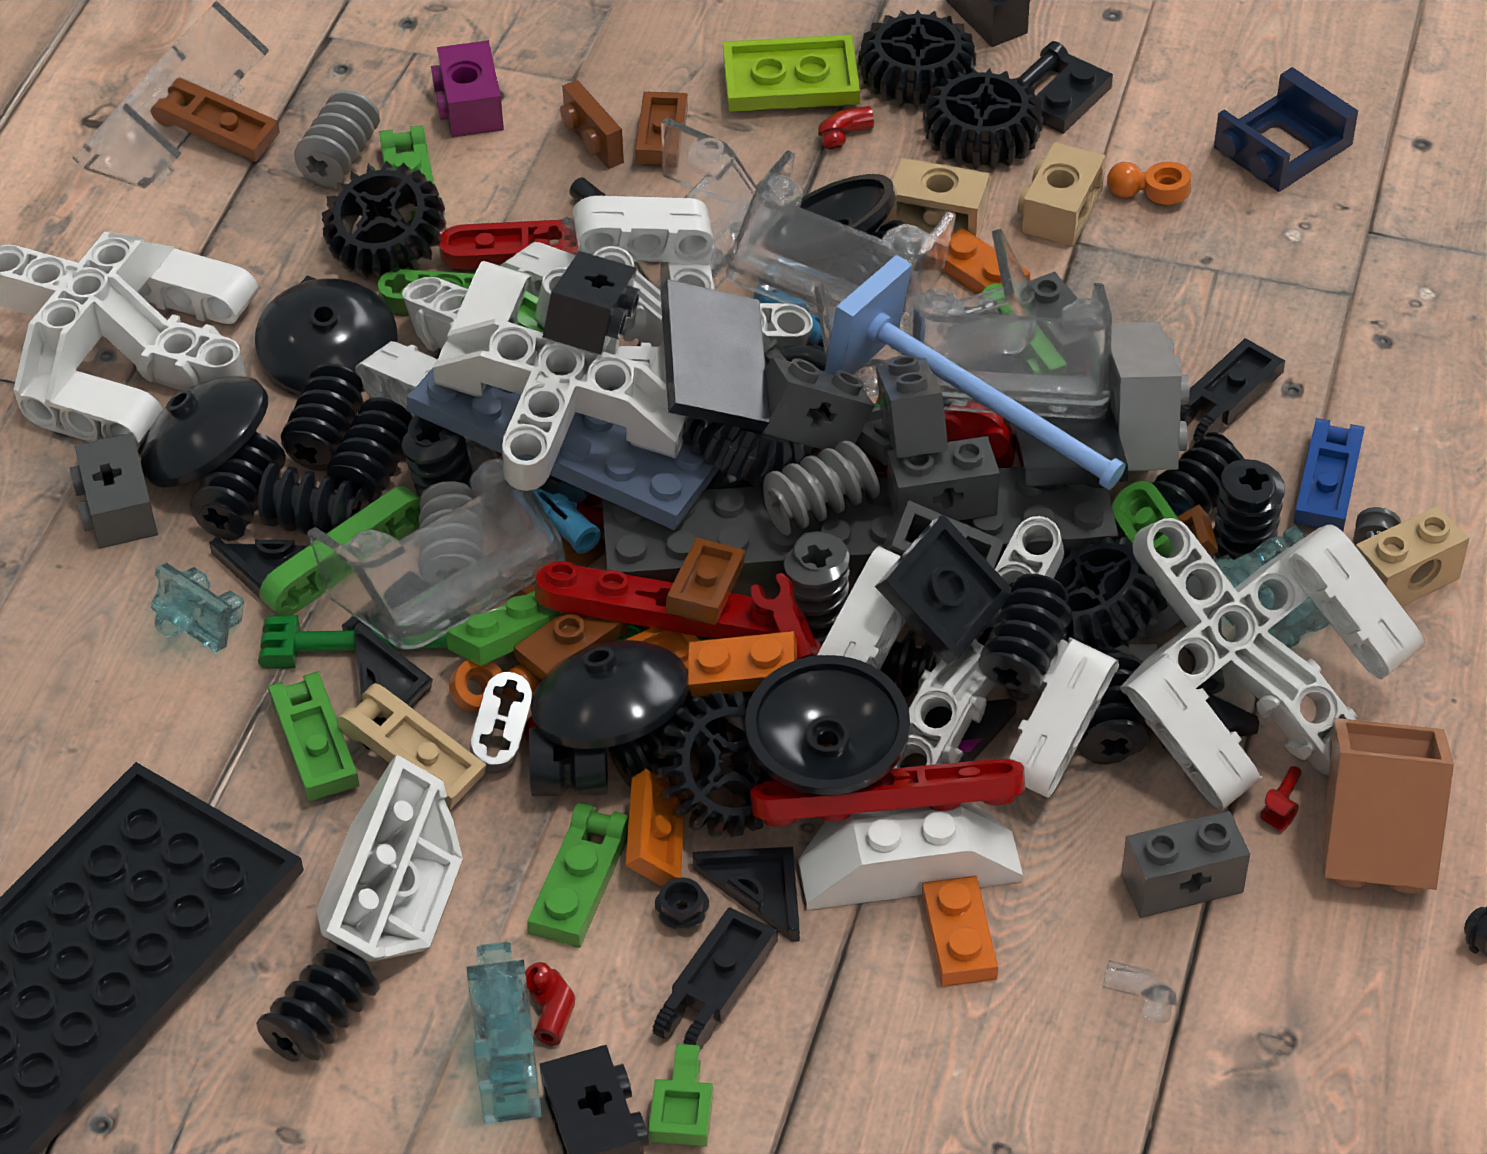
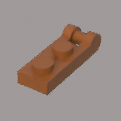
(216, 119)

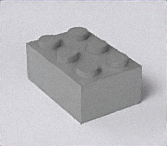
(1147, 396)

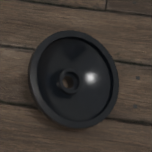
(854, 201)
(294, 341)
(202, 429)
(609, 694)
(827, 703)

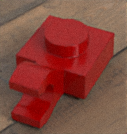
(787, 615)

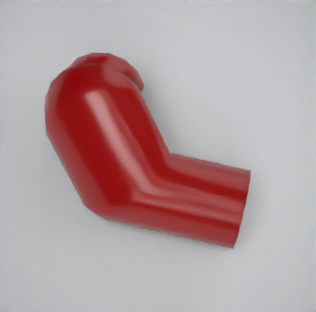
(553, 998)

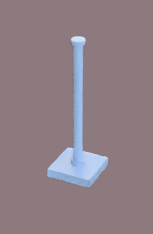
(872, 320)

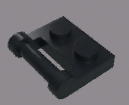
(1071, 91)

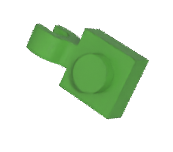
(682, 1105)

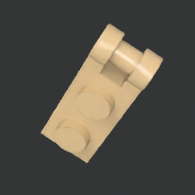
(412, 738)

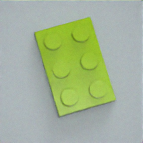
(791, 73)

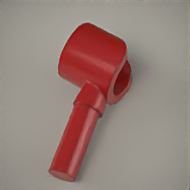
(1279, 808)

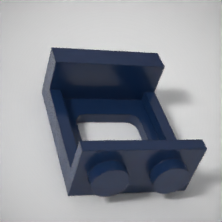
(1302, 111)

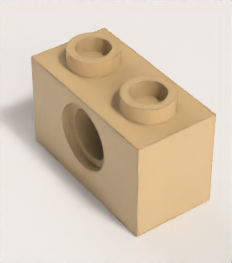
(932, 190)
(1062, 193)
(1417, 555)

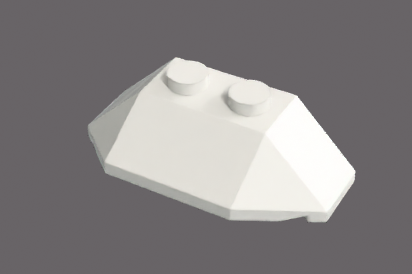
(899, 849)
(393, 868)

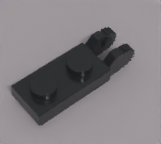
(1231, 386)
(716, 976)

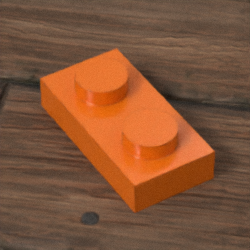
(973, 262)
(737, 662)
(653, 831)
(959, 931)

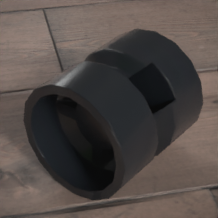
(549, 777)

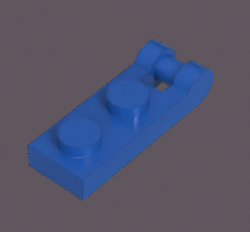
(1328, 475)

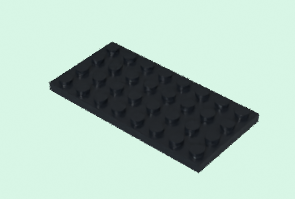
(115, 939)

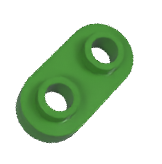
(1139, 507)

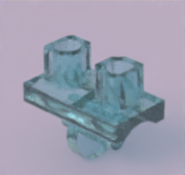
(189, 606)

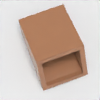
(1386, 805)

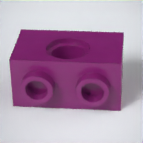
(469, 89)

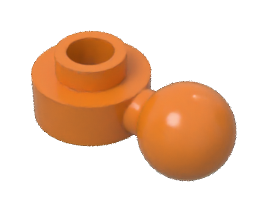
(1163, 182)
(482, 674)

